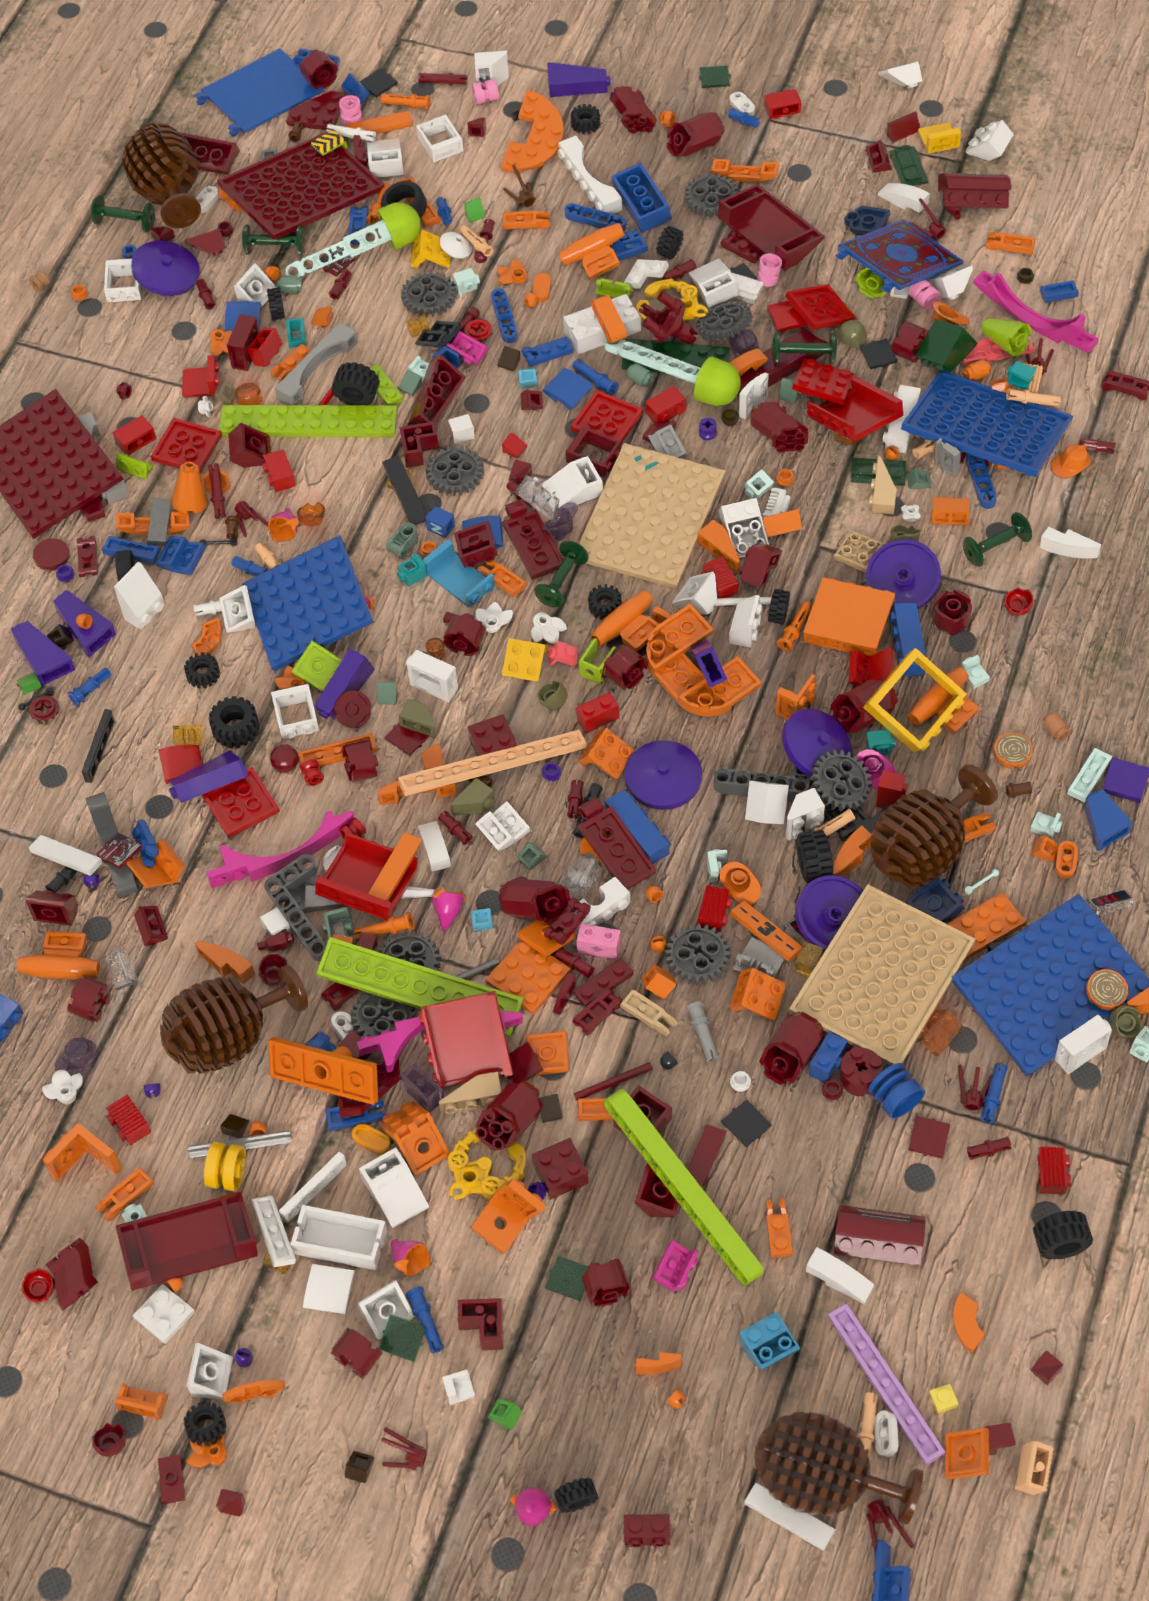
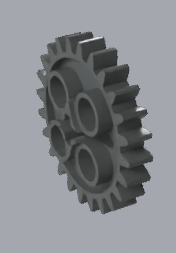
(707, 191)
(428, 294)
(724, 321)
(454, 470)
(841, 780)
(408, 944)
(698, 954)
(382, 1017)

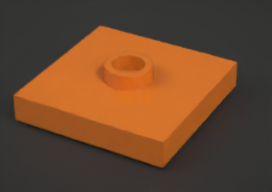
(534, 936)
(551, 1051)
(967, 1453)

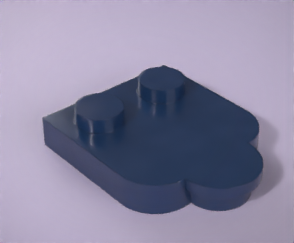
(866, 219)

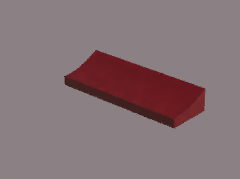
(212, 153)
(787, 363)

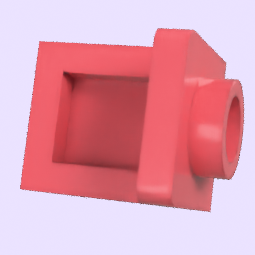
(563, 653)

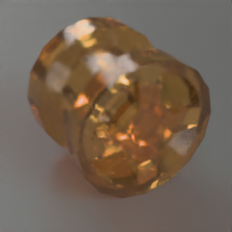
(433, 645)

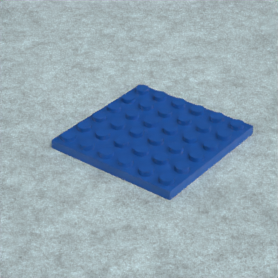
(307, 601)

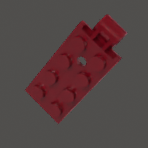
(535, 548)
(620, 851)

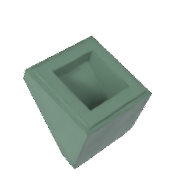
(410, 383)
(786, 392)
(918, 479)
(386, 693)
(531, 855)

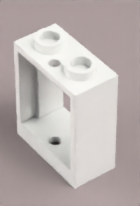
(445, 148)
(114, 269)
(432, 675)
(299, 695)
(1083, 1044)

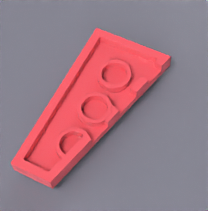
(990, 352)

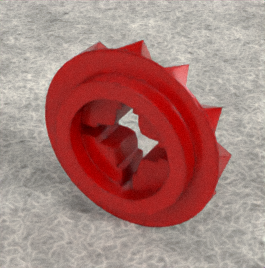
(475, 325)

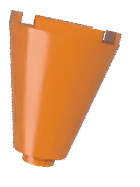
(189, 490)

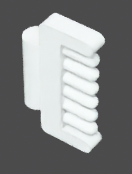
(778, 502)

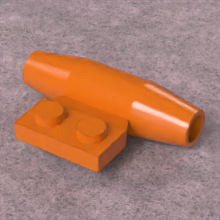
(595, 251)
(628, 623)
(938, 699)
(60, 958)

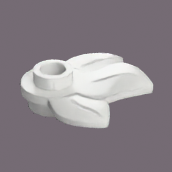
(494, 616)
(549, 630)
(63, 1087)

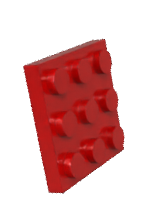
(819, 306)
(823, 381)
(608, 416)
(186, 443)
(241, 804)

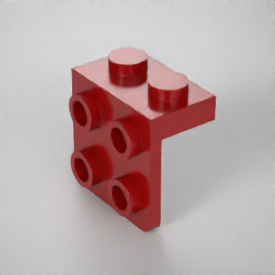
(201, 381)
(867, 668)

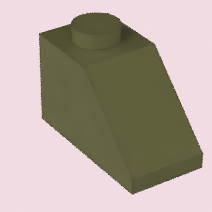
(417, 718)
(473, 799)

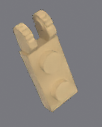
(647, 1012)

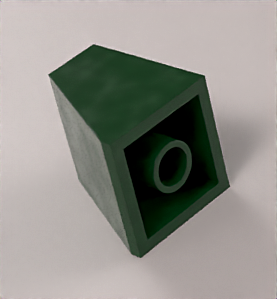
(945, 346)

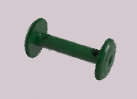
(99, 210)
(298, 239)
(789, 347)
(1019, 527)
(550, 593)

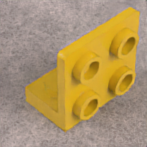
(940, 137)
(428, 247)
(524, 659)

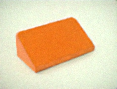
(432, 757)

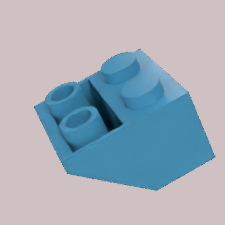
(768, 1341)

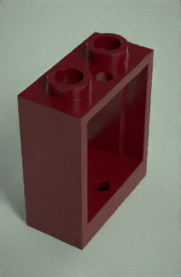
(242, 336)
(591, 437)

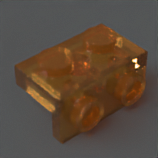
(940, 1031)

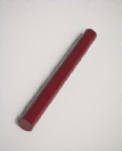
(613, 1081)

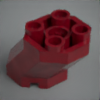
(633, 110)
(694, 134)
(779, 427)
(849, 708)
(533, 899)
(791, 1048)
(509, 1115)
(72, 1273)

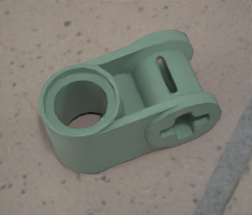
(403, 540)

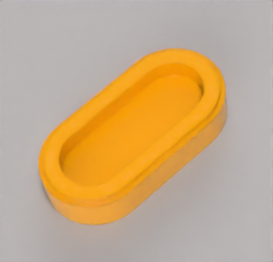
(371, 1139)

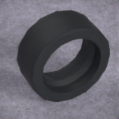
(124, 563)

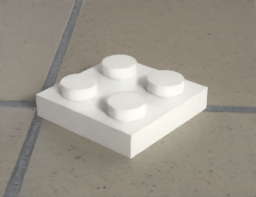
(163, 1314)

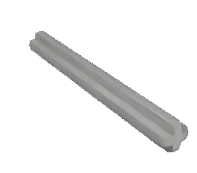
(248, 1142)

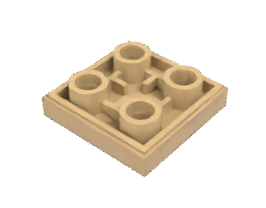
(857, 550)

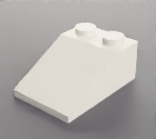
(138, 597)

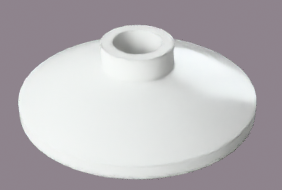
(455, 245)

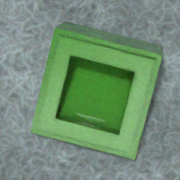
(474, 210)
(29, 683)
(505, 1413)

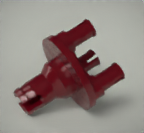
(668, 321)

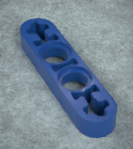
(576, 212)
(505, 315)
(981, 478)

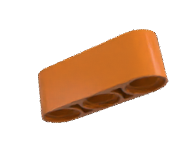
(609, 319)

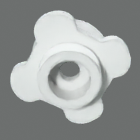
(205, 406)
(910, 513)

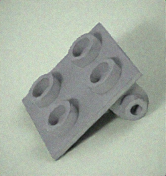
(759, 956)

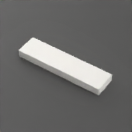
(65, 855)
(313, 1187)
(273, 1231)
(799, 1523)

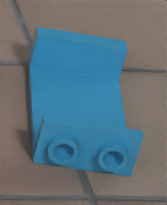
(448, 571)

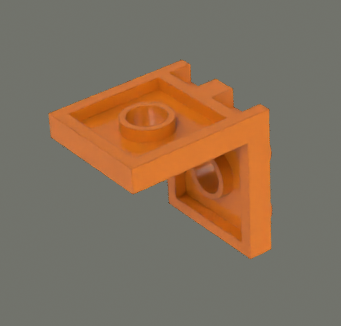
(409, 1128)
(73, 1146)
(514, 1206)

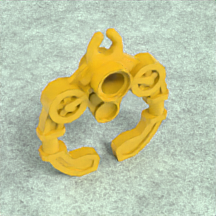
(688, 293)
(479, 1169)

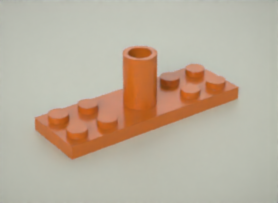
(324, 1070)

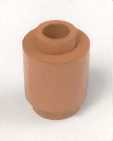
(1056, 726)

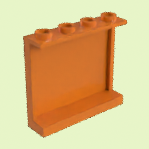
(848, 617)

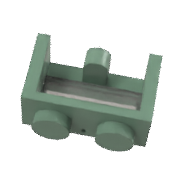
(338, 923)

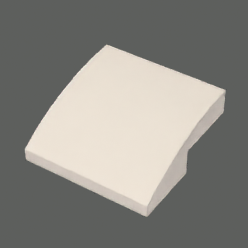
(753, 394)
(503, 826)
(328, 1288)

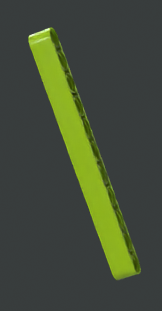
(683, 1187)

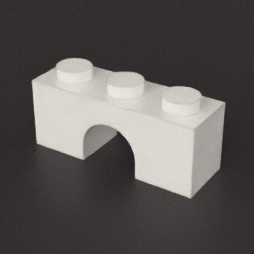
(615, 898)

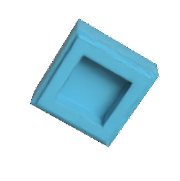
(527, 377)
(481, 919)

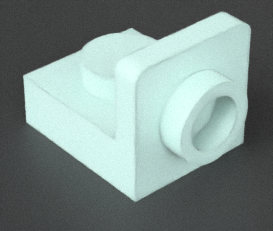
(976, 673)
(1046, 824)
(714, 861)
(1141, 1045)

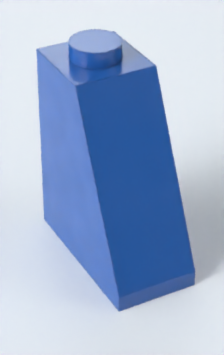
(1105, 819)

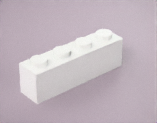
(896, 436)

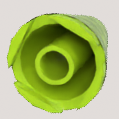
(870, 283)
(1007, 334)

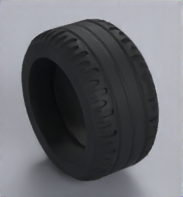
(404, 190)

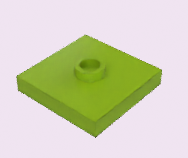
(316, 666)

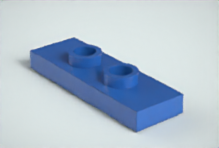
(142, 552)

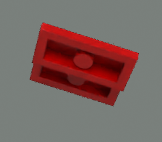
(785, 316)
(179, 760)

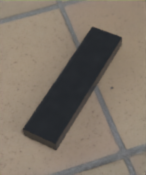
(404, 490)
(98, 746)

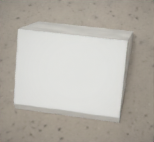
(253, 286)
(237, 610)
(766, 802)
(379, 1306)
(209, 1372)

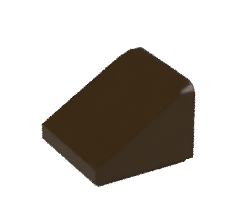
(509, 358)
(60, 636)
(551, 1108)
(234, 1126)
(359, 1466)

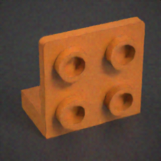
(788, 702)
(607, 753)
(165, 871)
(757, 993)

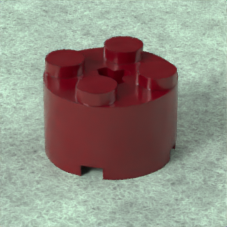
(318, 69)
(909, 341)
(952, 611)
(464, 634)
(625, 667)
(359, 761)
(88, 998)
(859, 1069)
(606, 1283)
(356, 1352)

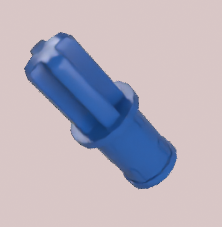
(743, 118)
(444, 210)
(248, 566)
(94, 682)

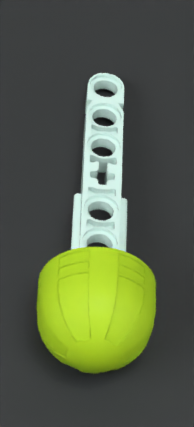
(397, 224)
(715, 382)

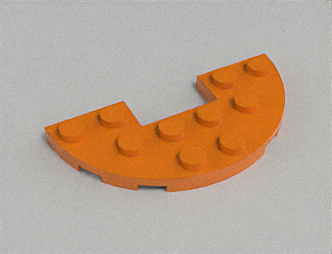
(543, 137)

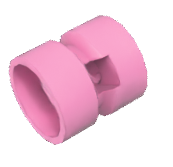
(485, 91)
(350, 109)
(769, 269)
(924, 294)

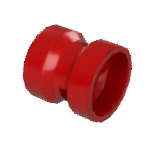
(313, 775)
(354, 827)

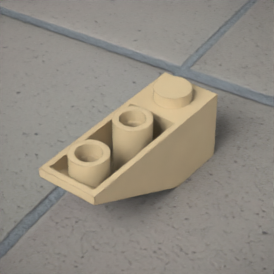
(884, 490)
(473, 1094)

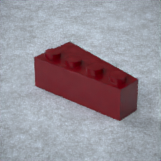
(436, 391)

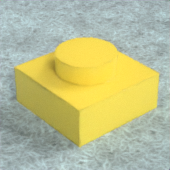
(943, 1398)

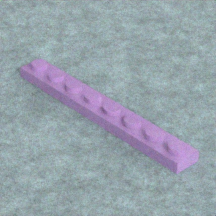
(886, 1384)

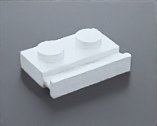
(748, 288)

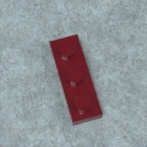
(608, 978)

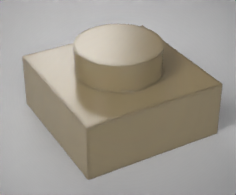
(225, 393)

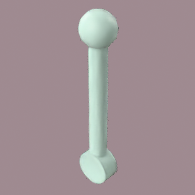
(969, 889)

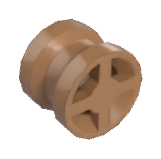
(39, 280)

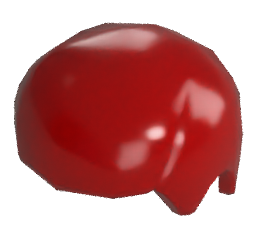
(1018, 601)
(38, 1285)

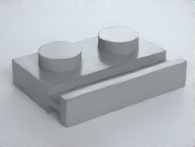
(667, 442)
(947, 457)

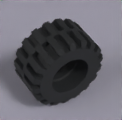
(355, 384)
(230, 710)
(814, 855)
(1062, 1235)

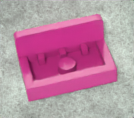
(468, 348)
(675, 1266)

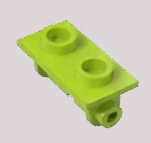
(606, 287)
(133, 466)

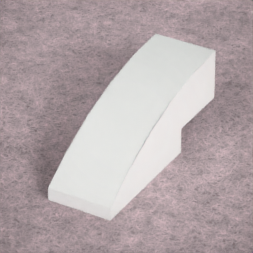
(904, 196)
(1069, 544)
(434, 846)
(839, 1275)

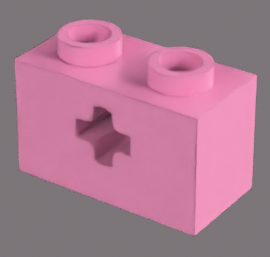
(598, 941)

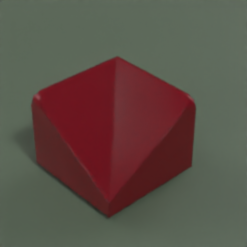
(477, 127)
(162, 233)
(531, 400)
(520, 471)
(368, 941)
(1047, 1367)
(231, 1502)

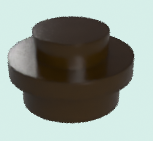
(1025, 276)
(730, 417)

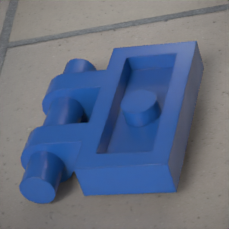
(629, 245)

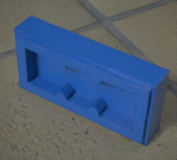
(353, 87)
(1059, 291)

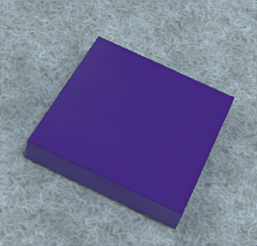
(1126, 780)

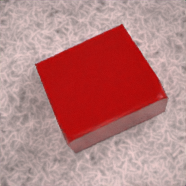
(513, 445)

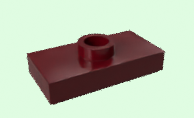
(171, 1479)

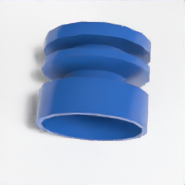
(896, 1090)

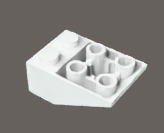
(385, 158)
(714, 283)
(576, 482)
(743, 525)
(393, 1187)

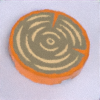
(1013, 750)
(1106, 989)

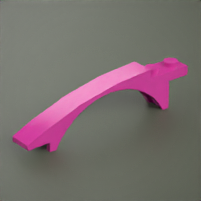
(1068, 330)
(240, 865)
(392, 1042)

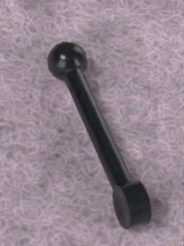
(233, 542)
(49, 692)

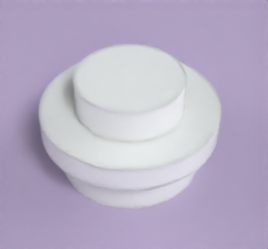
(740, 1081)

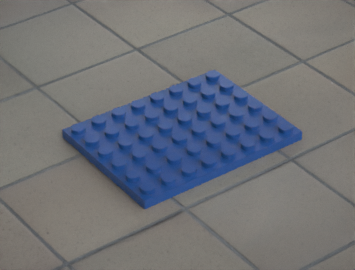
(987, 423)
(1036, 982)

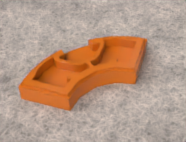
(209, 638)
(965, 1322)
(253, 1390)

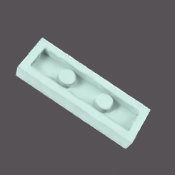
(1089, 775)

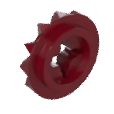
(36, 708)

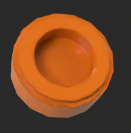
(669, 118)

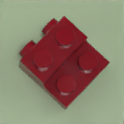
(476, 544)

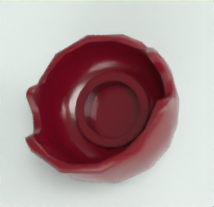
(284, 758)
(269, 968)
(109, 1440)

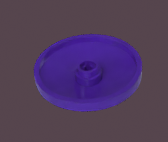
(165, 268)
(906, 570)
(812, 734)
(663, 775)
(824, 907)

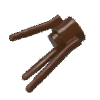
(526, 196)

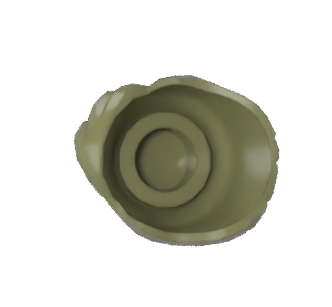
(851, 333)
(901, 532)
(553, 695)
(1125, 1021)

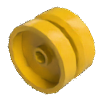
(224, 1166)

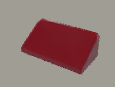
(903, 127)
(878, 157)
(150, 925)

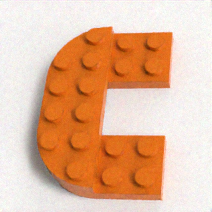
(682, 678)

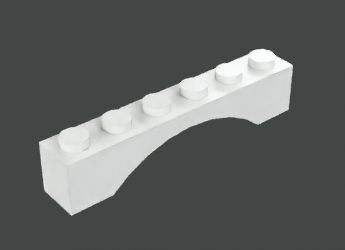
(603, 196)

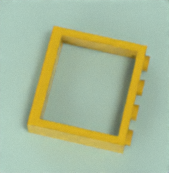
(894, 726)

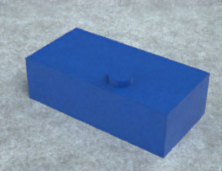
(641, 197)

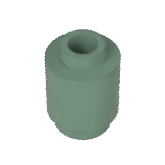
(289, 284)
(640, 375)

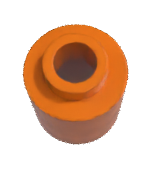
(977, 370)

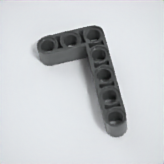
(733, 778)
(106, 831)
(293, 909)

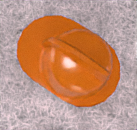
(947, 314)
(1071, 461)
(740, 882)

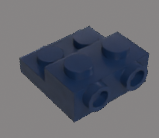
(937, 900)

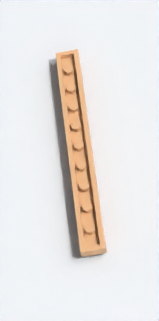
(491, 762)

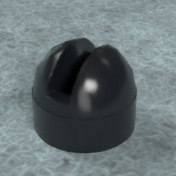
(668, 1061)

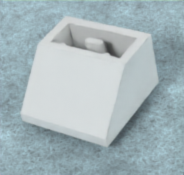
(491, 66)
(990, 141)
(745, 622)
(805, 814)

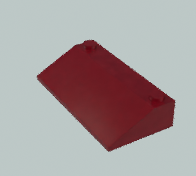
(769, 225)
(186, 1241)

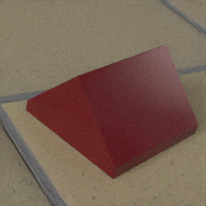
(654, 1196)

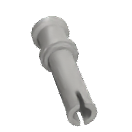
(700, 1023)

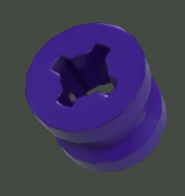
(707, 428)

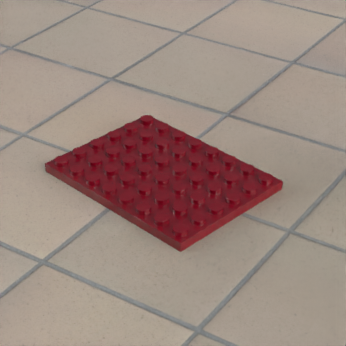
(299, 187)
(50, 464)

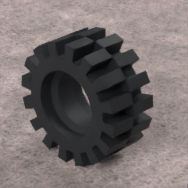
(585, 125)
(669, 242)
(275, 303)
(603, 593)
(779, 606)
(199, 662)
(204, 1434)
(576, 1495)

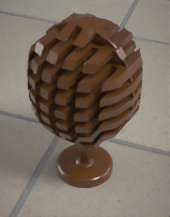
(163, 171)
(926, 832)
(222, 1020)
(823, 1467)

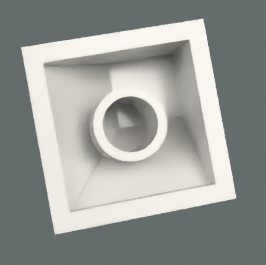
(903, 75)
(952, 281)
(699, 592)

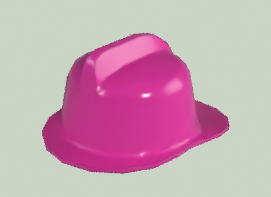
(876, 763)

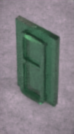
(908, 165)
(863, 470)

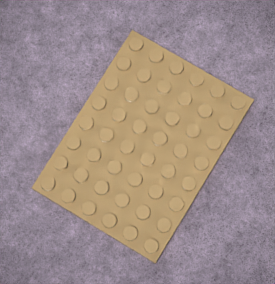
(650, 517)
(883, 975)

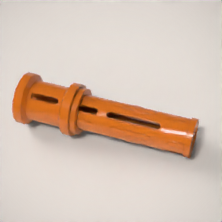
(413, 100)
(373, 217)
(791, 632)
(393, 925)

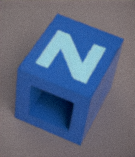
(440, 522)

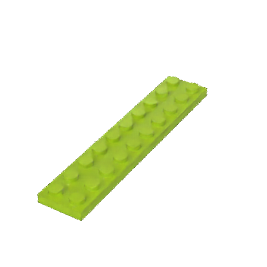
(312, 420)
(400, 979)

